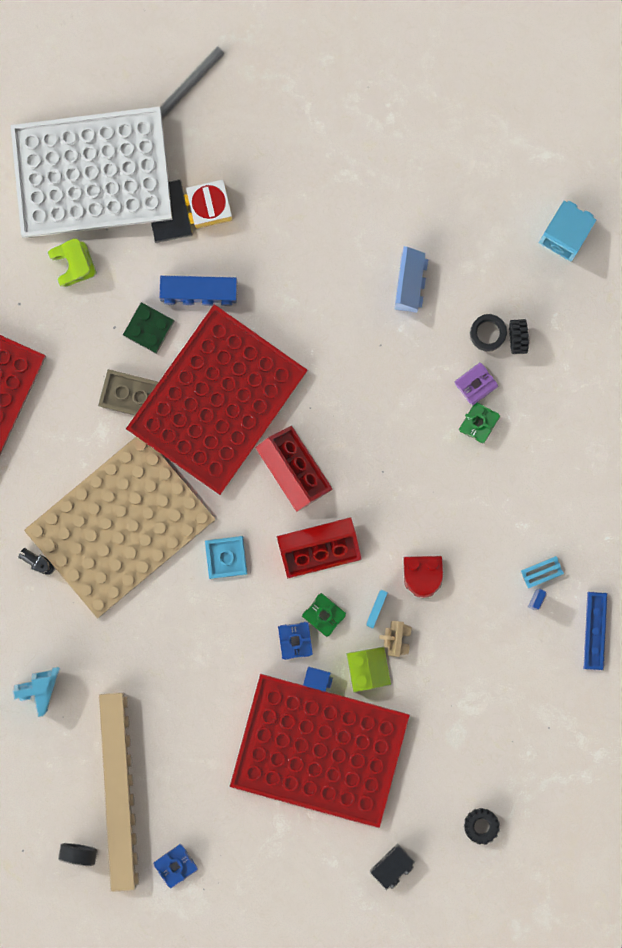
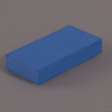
(537, 599)

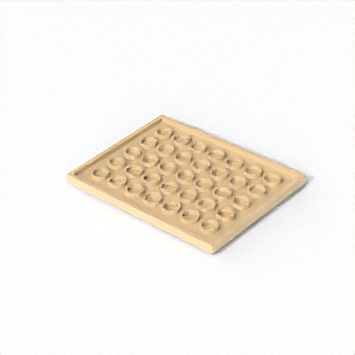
(119, 525)

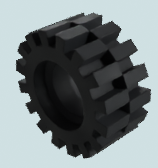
(519, 336)
(493, 829)

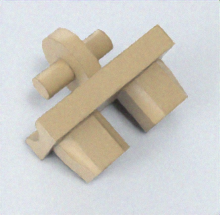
(393, 638)

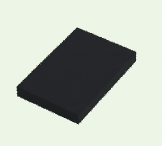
(179, 225)

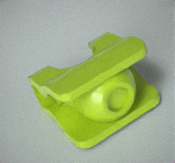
(79, 261)

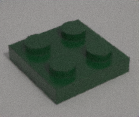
(148, 328)

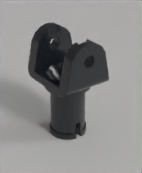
(38, 563)

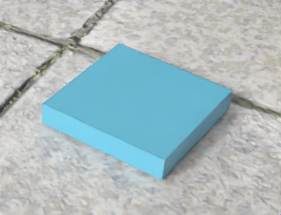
(226, 557)

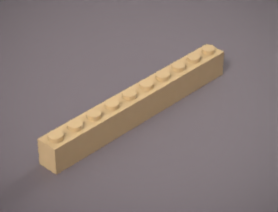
(117, 792)

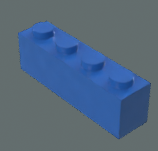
(198, 289)

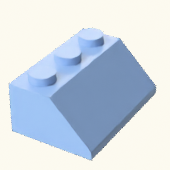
(411, 280)

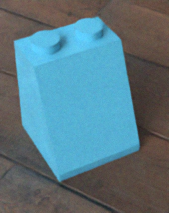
(568, 230)

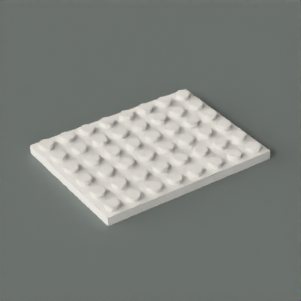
(91, 172)

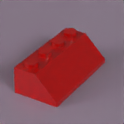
(293, 468)
(319, 547)

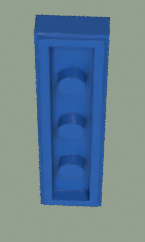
(595, 631)

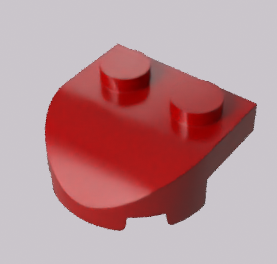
(423, 575)

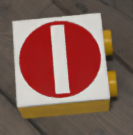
(208, 204)

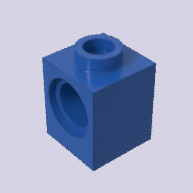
(317, 679)

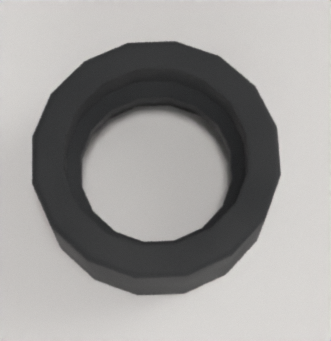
(488, 318)
(77, 854)

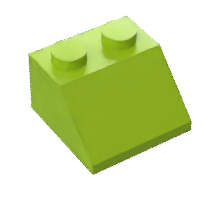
(368, 669)

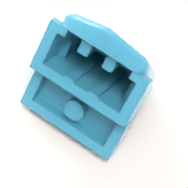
(40, 687)

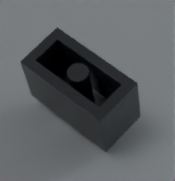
(392, 866)

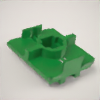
(472, 418)
(311, 614)

